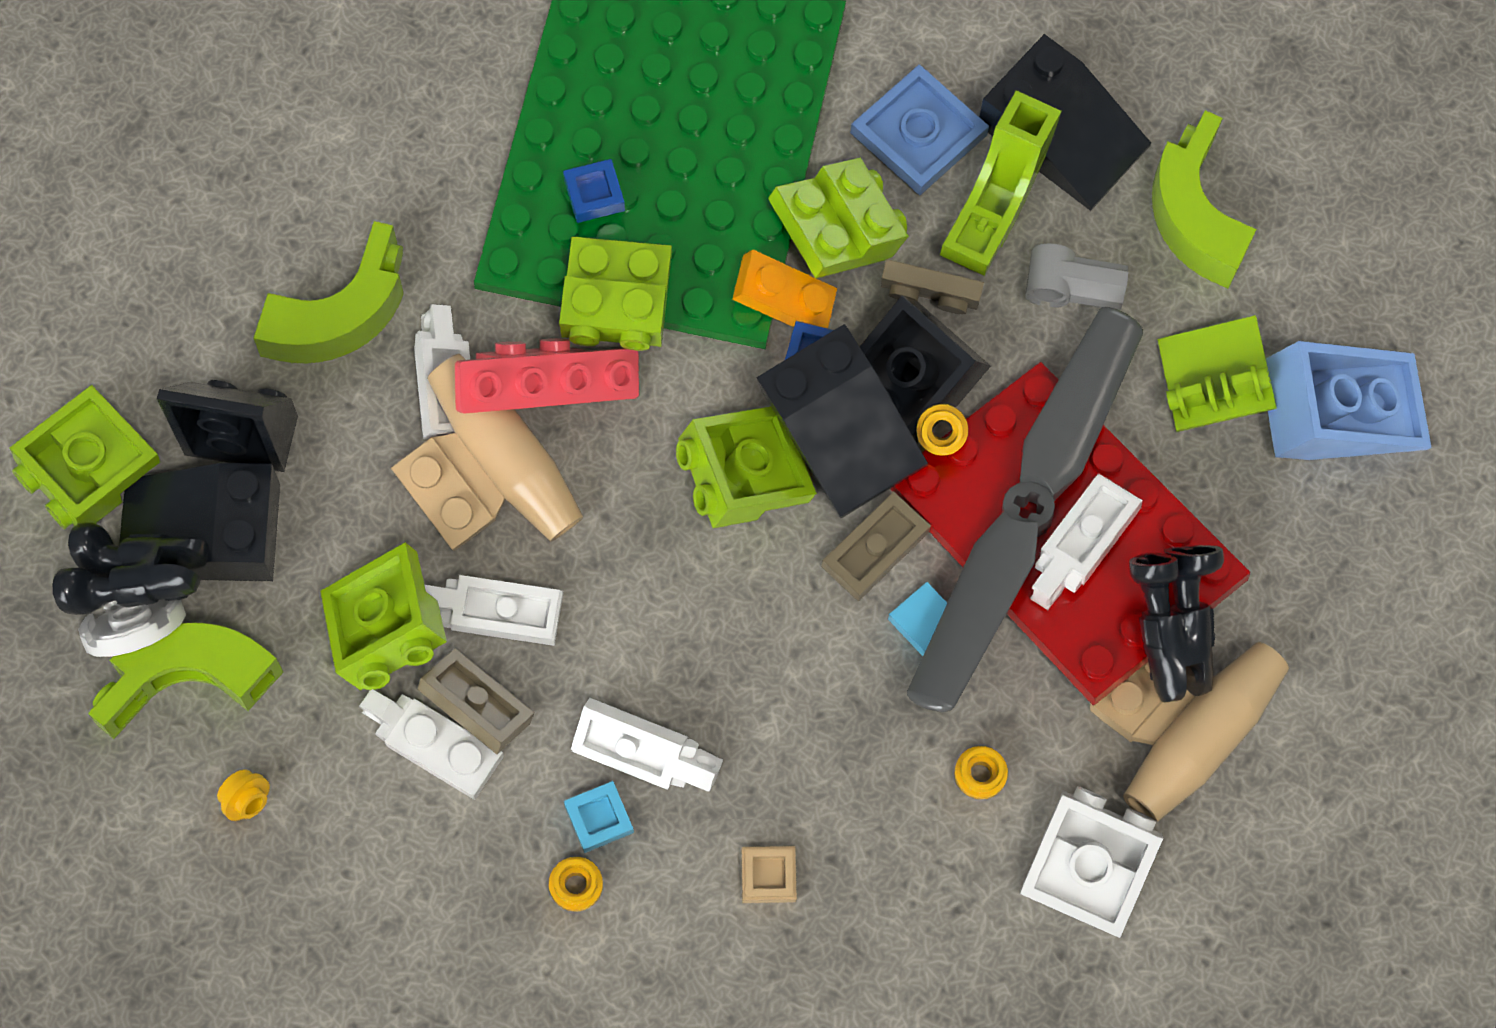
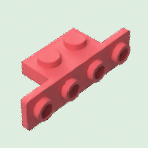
(544, 376)

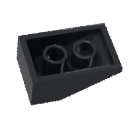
(1093, 135)
(921, 361)
(842, 421)
(230, 423)
(219, 503)

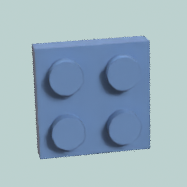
(919, 129)

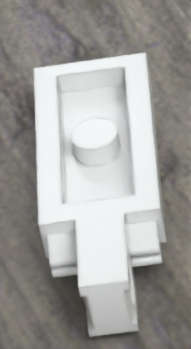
(431, 348)
(1083, 539)
(499, 609)
(432, 742)
(642, 748)

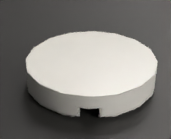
(131, 628)

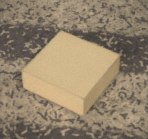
(769, 874)

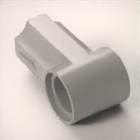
(1063, 278)

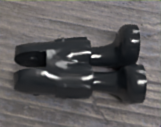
(133, 574)
(1181, 636)

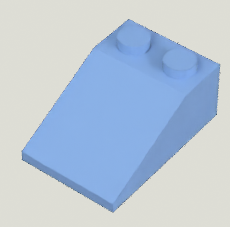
(1345, 402)

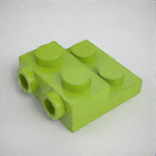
(840, 218)
(615, 293)
(82, 459)
(742, 466)
(382, 619)

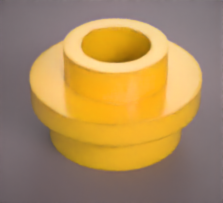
(938, 445)
(981, 756)
(243, 795)
(575, 867)

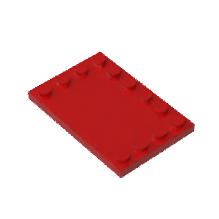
(1097, 629)

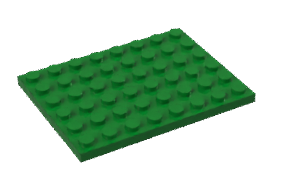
(701, 124)

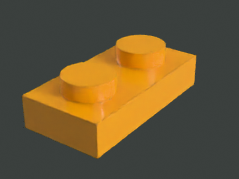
(783, 291)

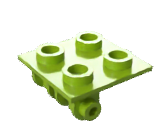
(1216, 373)

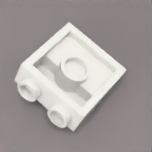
(1093, 861)

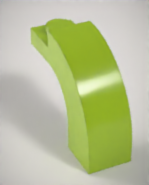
(1003, 183)
(1186, 219)
(341, 323)
(187, 654)

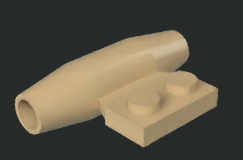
(489, 459)
(1192, 733)

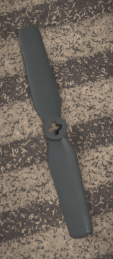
(1006, 552)

